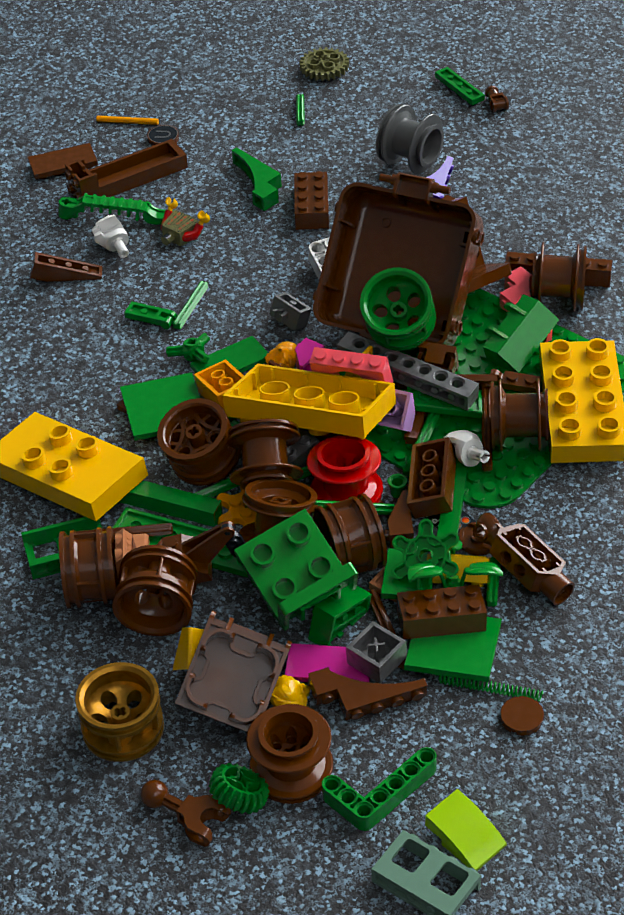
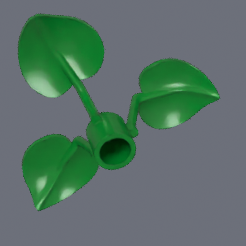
(427, 570)

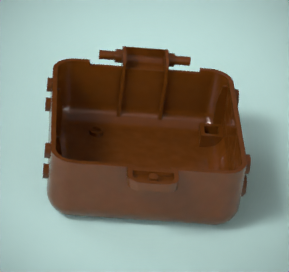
(399, 229)

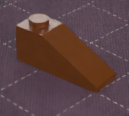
(399, 521)

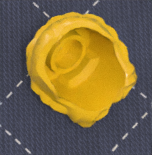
(289, 691)

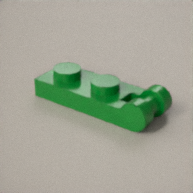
(150, 314)

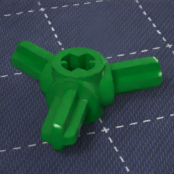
(191, 349)

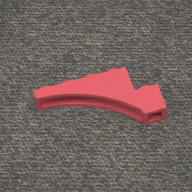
(515, 286)

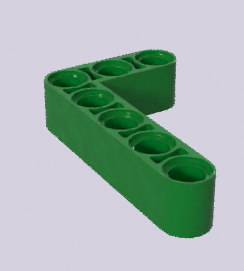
(367, 811)

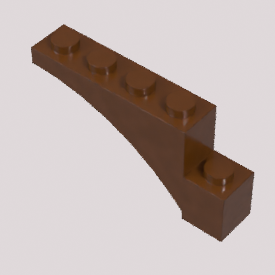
(360, 697)

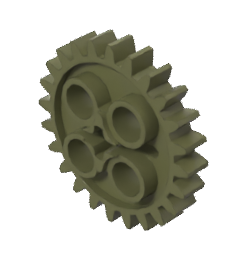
(324, 64)

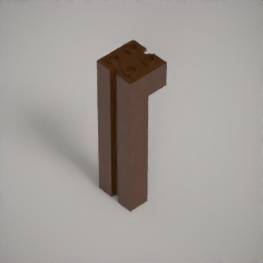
(126, 171)

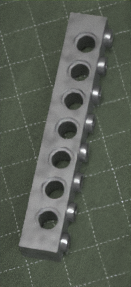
(418, 374)

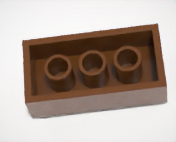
(311, 200)
(432, 478)
(441, 611)

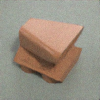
(126, 542)

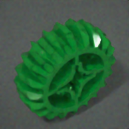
(239, 788)

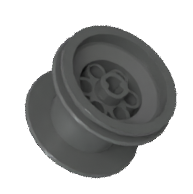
(405, 137)

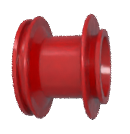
(345, 469)

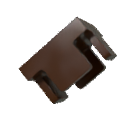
(439, 355)

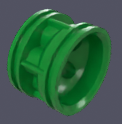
(375, 296)

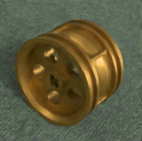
(128, 731)

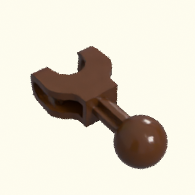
(190, 812)

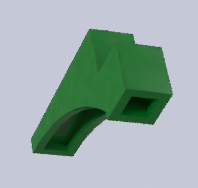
(264, 179)

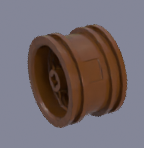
(196, 443)

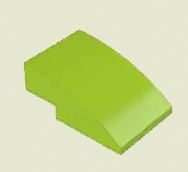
(465, 830)

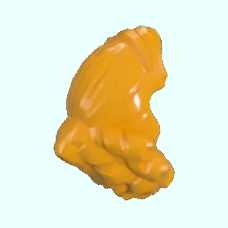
(283, 353)

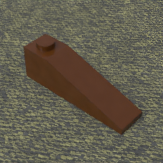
(56, 268)

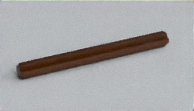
(486, 427)

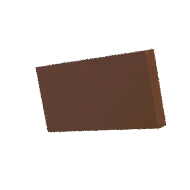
(54, 162)

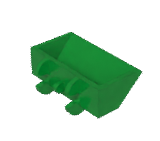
(519, 333)

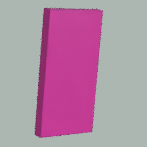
(310, 658)

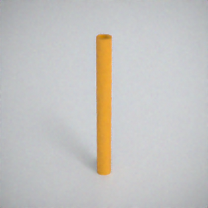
(131, 120)

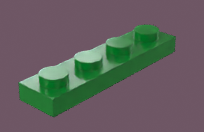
(459, 86)

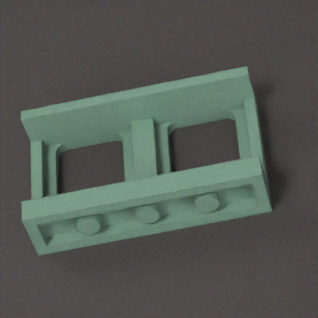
(416, 886)

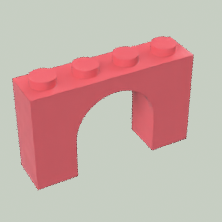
(365, 365)

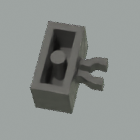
(290, 311)

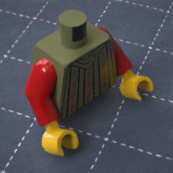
(180, 227)

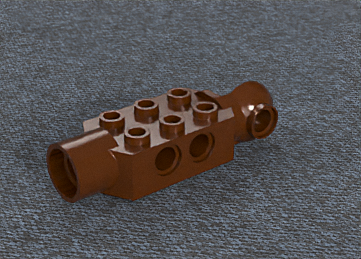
(525, 557)

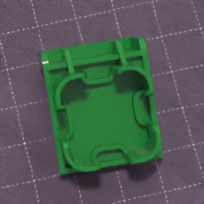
(294, 568)

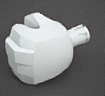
(111, 235)
(468, 447)

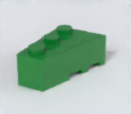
(334, 615)

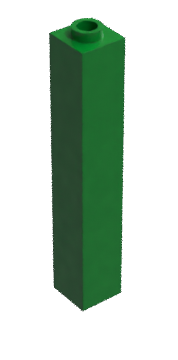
(175, 503)

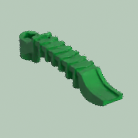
(70, 207)

